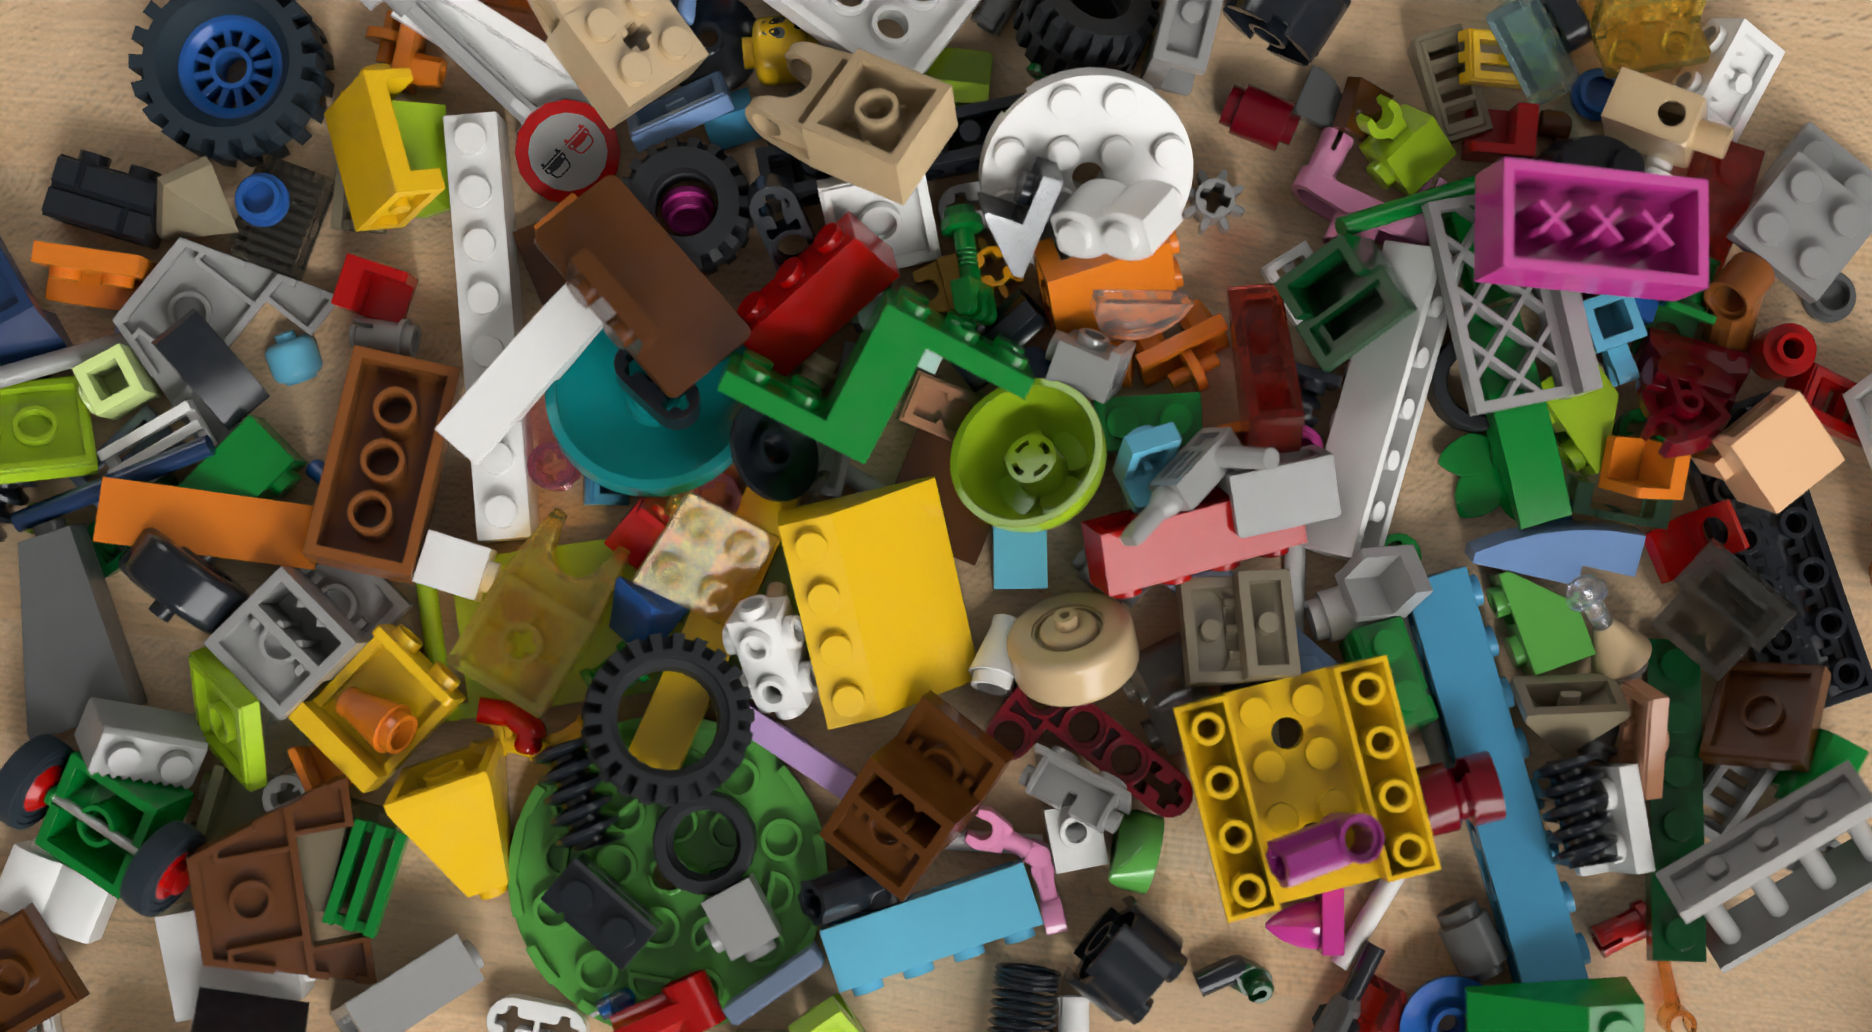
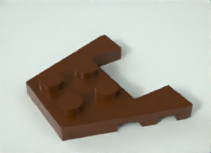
(254, 898)

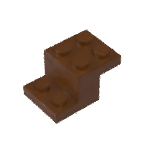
(916, 795)

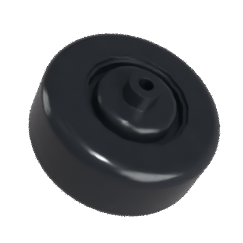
(181, 581)

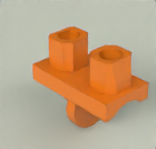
(409, 48)
(1186, 354)

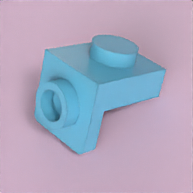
(1142, 458)

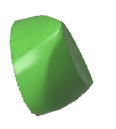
(1136, 851)

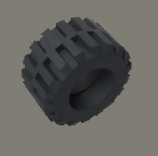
(1085, 32)
(708, 165)

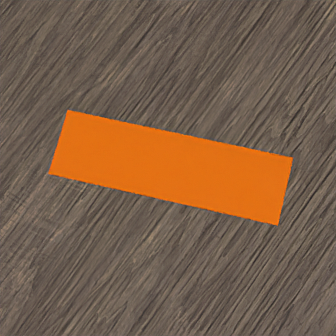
(205, 521)

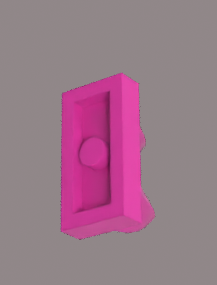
(1313, 924)

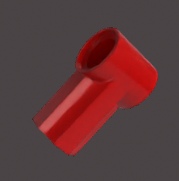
(682, 1006)

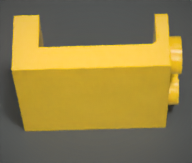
(372, 154)
(388, 669)

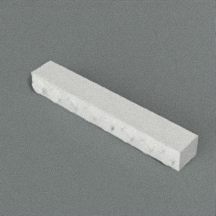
(489, 309)

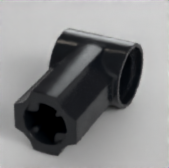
(1018, 320)
(842, 894)

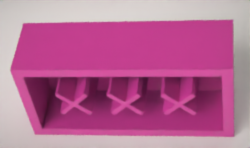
(1591, 230)

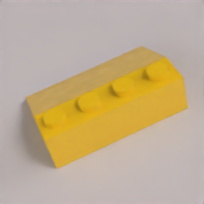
(878, 599)

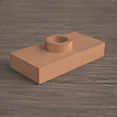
(936, 405)
(1645, 735)

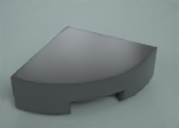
(1318, 99)

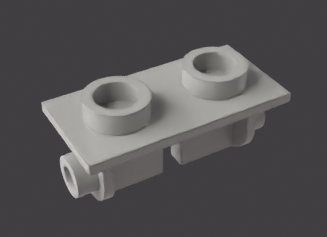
(1096, 795)

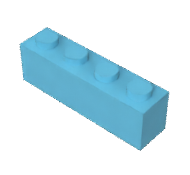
(931, 926)

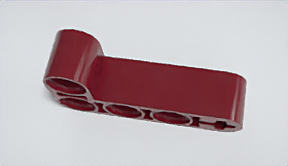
(1096, 749)

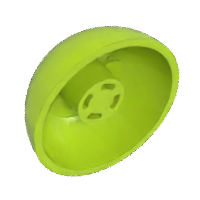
(1015, 439)

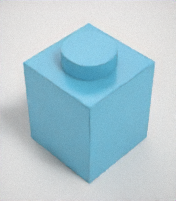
(1019, 559)

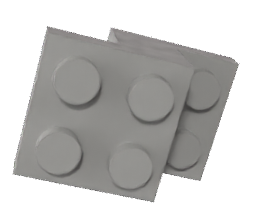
(1808, 213)
(303, 631)

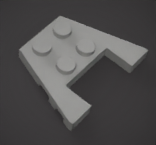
(225, 294)

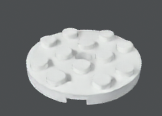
(1083, 119)

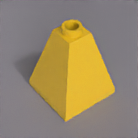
(459, 816)

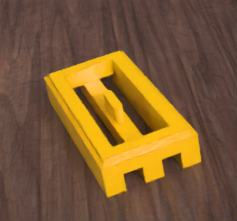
(1474, 58)

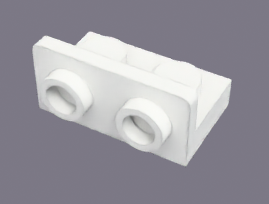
(1736, 71)
(1629, 822)

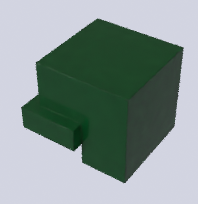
(1344, 298)

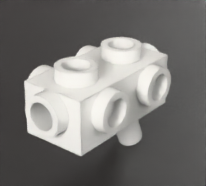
(772, 652)

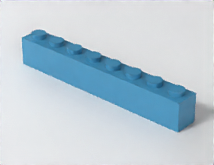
(1511, 853)

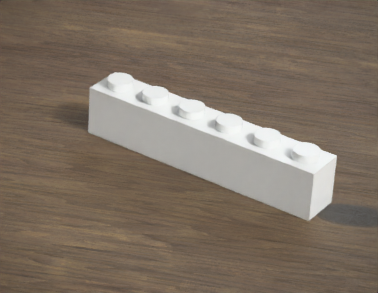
(1382, 411)

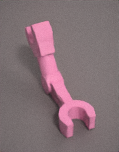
(1033, 852)

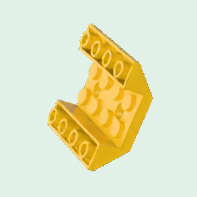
(1346, 760)

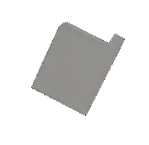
(1383, 582)

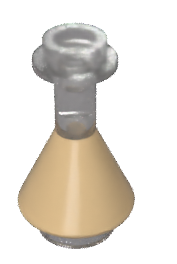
(1618, 648)

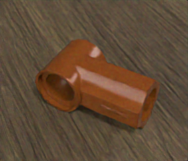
(1736, 300)

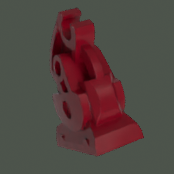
(1686, 389)

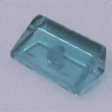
(1533, 49)

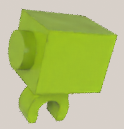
(1403, 146)

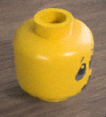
(767, 47)

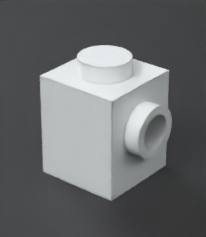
(456, 566)
(1072, 842)

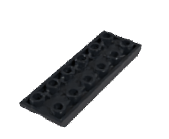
(1797, 562)

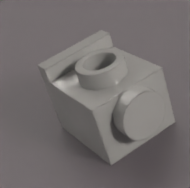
(1089, 362)

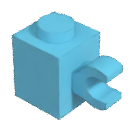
(1612, 325)

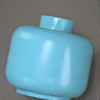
(293, 358)

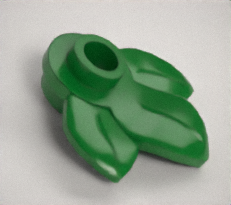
(1480, 482)

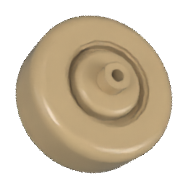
(1073, 648)

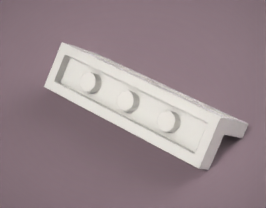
(507, 47)

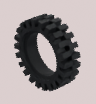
(680, 656)

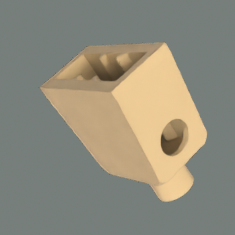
(1662, 120)

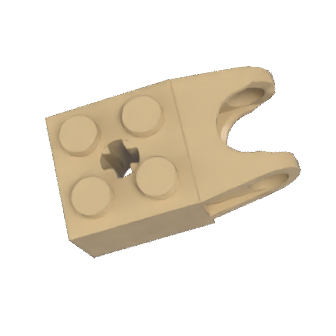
(620, 50)
(859, 118)

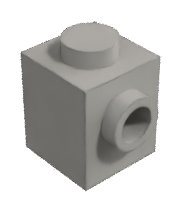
(741, 920)

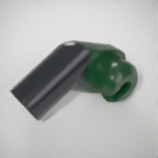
(1238, 974)

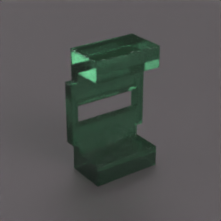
(1653, 511)

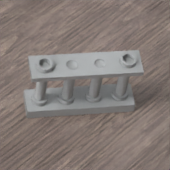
(1767, 844)

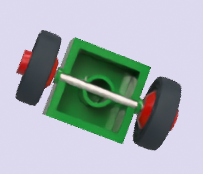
(105, 828)

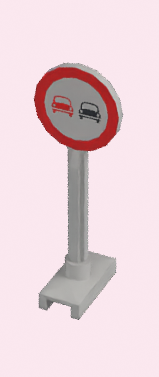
(559, 145)

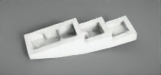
(520, 375)

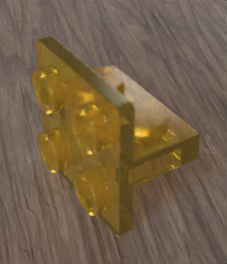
(1646, 34)

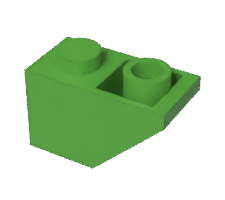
(1539, 624)

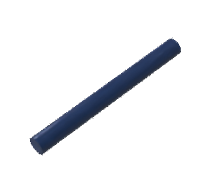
(90, 492)

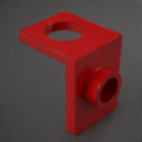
(639, 529)
(1684, 538)

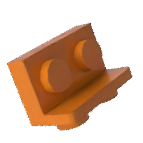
(90, 275)

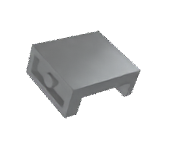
(1180, 44)

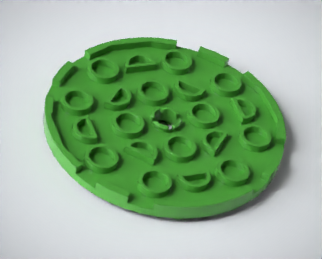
(704, 842)

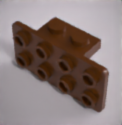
(641, 286)

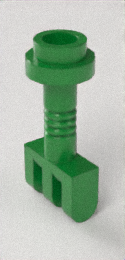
(969, 293)

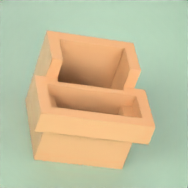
(1771, 452)

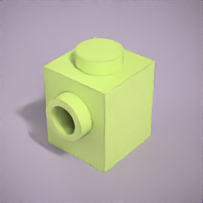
(115, 383)

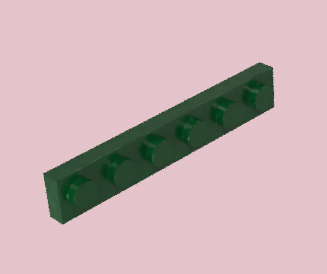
(1678, 816)

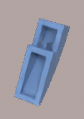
(1561, 549)

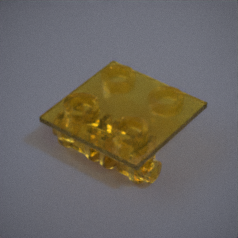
(704, 557)

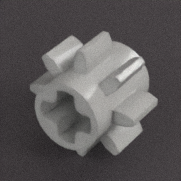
(1226, 198)

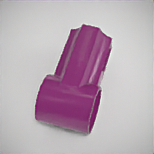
(1323, 848)

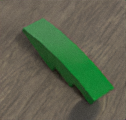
(1522, 436)

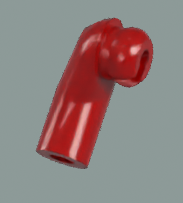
(527, 727)

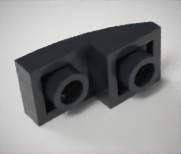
(210, 369)

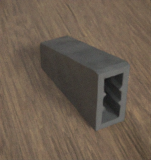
(69, 631)

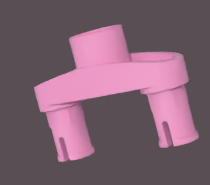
(1323, 194)

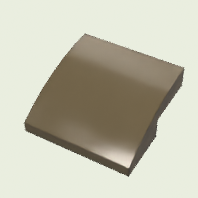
(1238, 628)

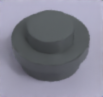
(1834, 303)

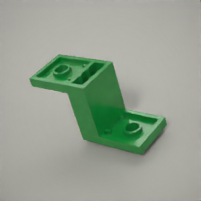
(875, 373)

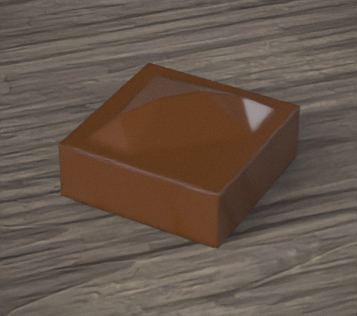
(1357, 98)

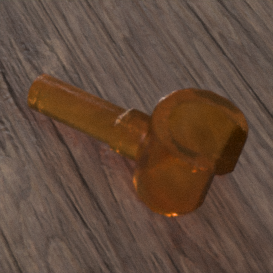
(1672, 1006)

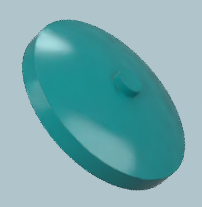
(621, 443)

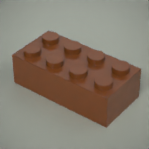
(382, 465)

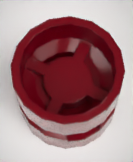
(1462, 793)

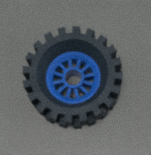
(174, 79)

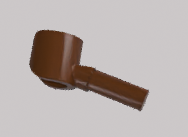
(1554, 125)

